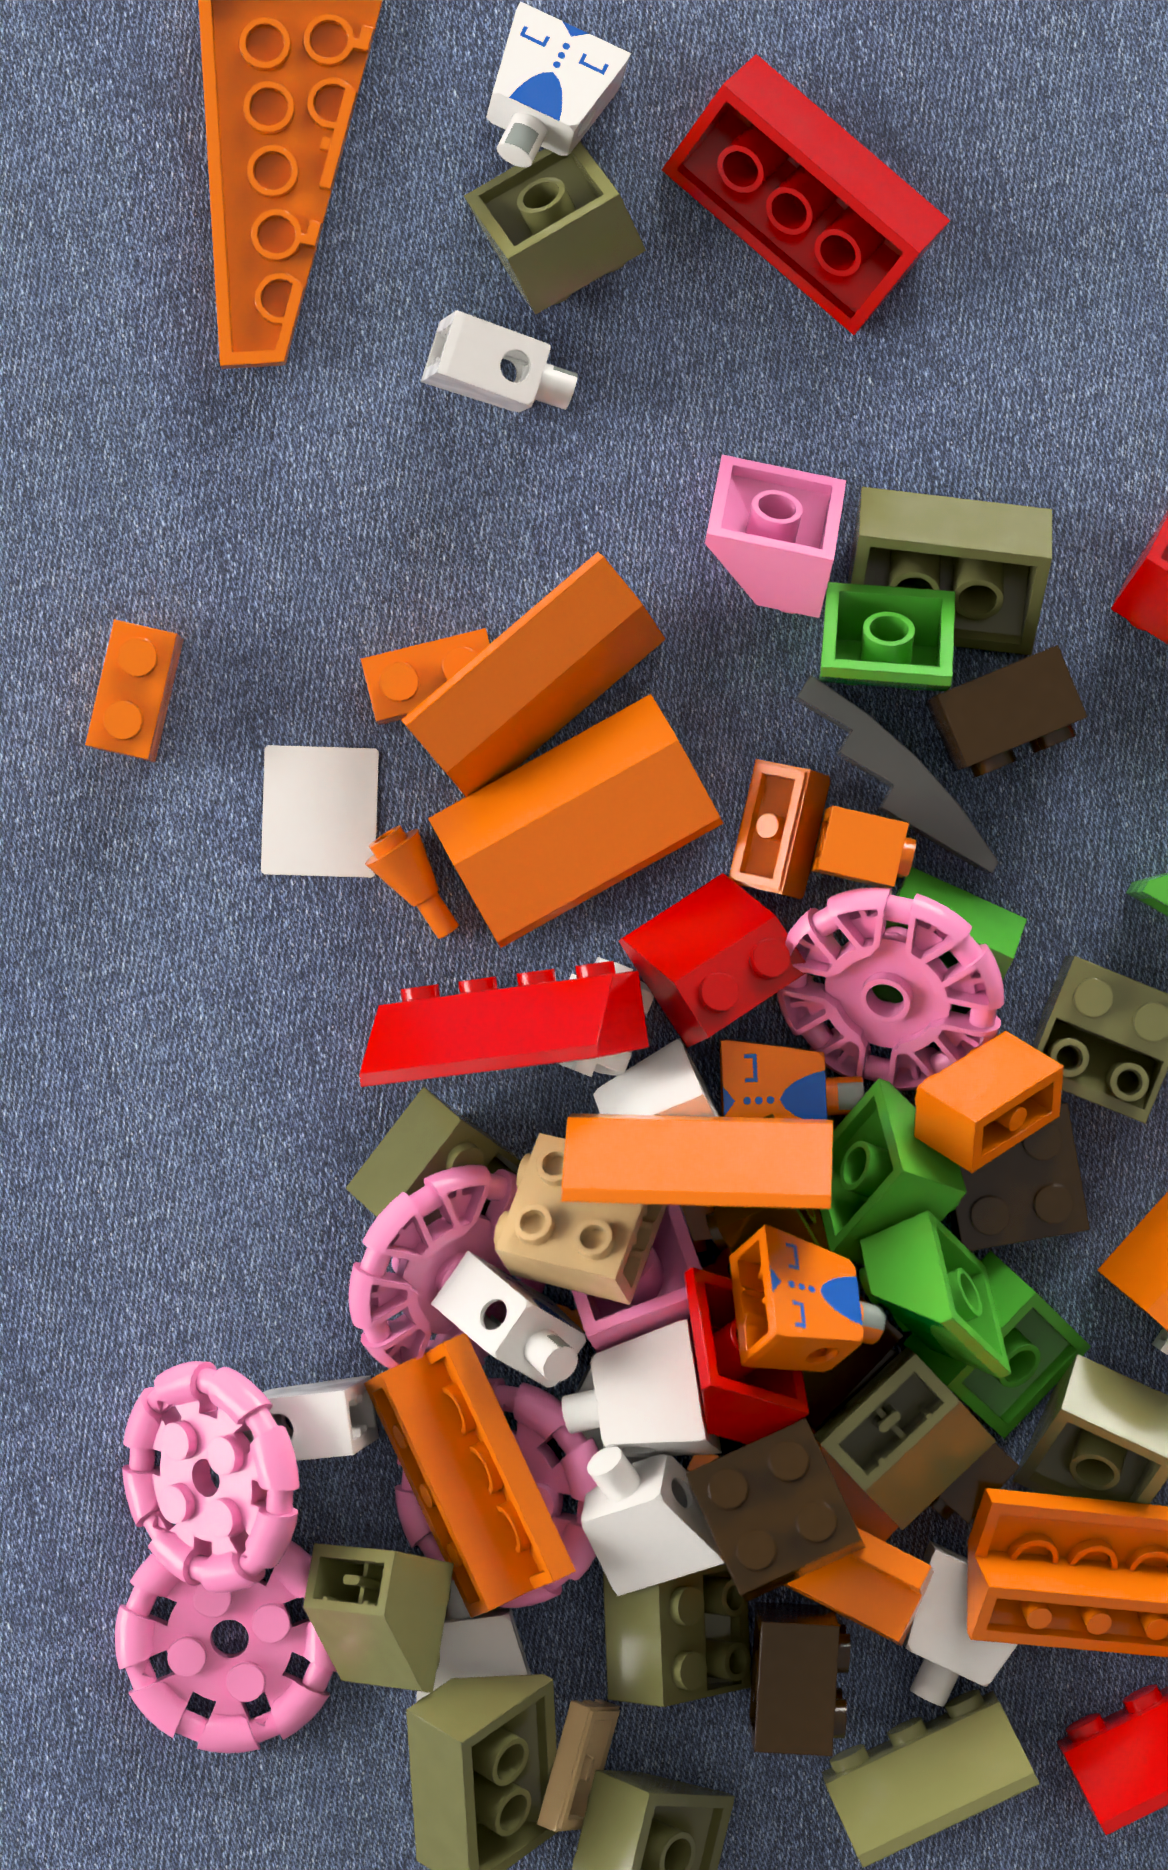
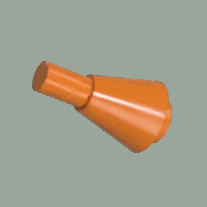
(405, 867)

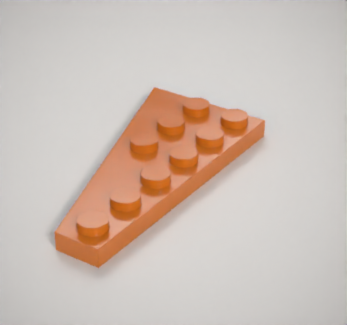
(276, 127)

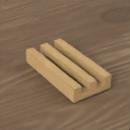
(579, 1754)

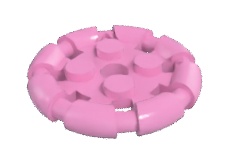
(898, 959)
(425, 1261)
(538, 1421)
(253, 1477)
(218, 1675)

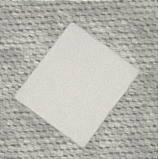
(319, 810)

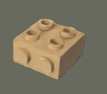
(573, 1244)

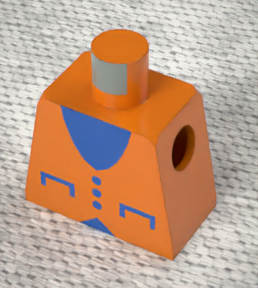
(781, 1082)
(798, 1304)

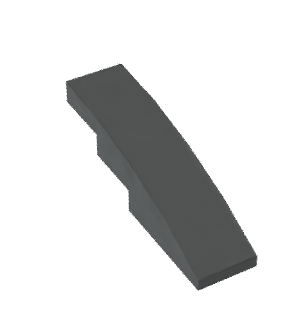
(913, 790)

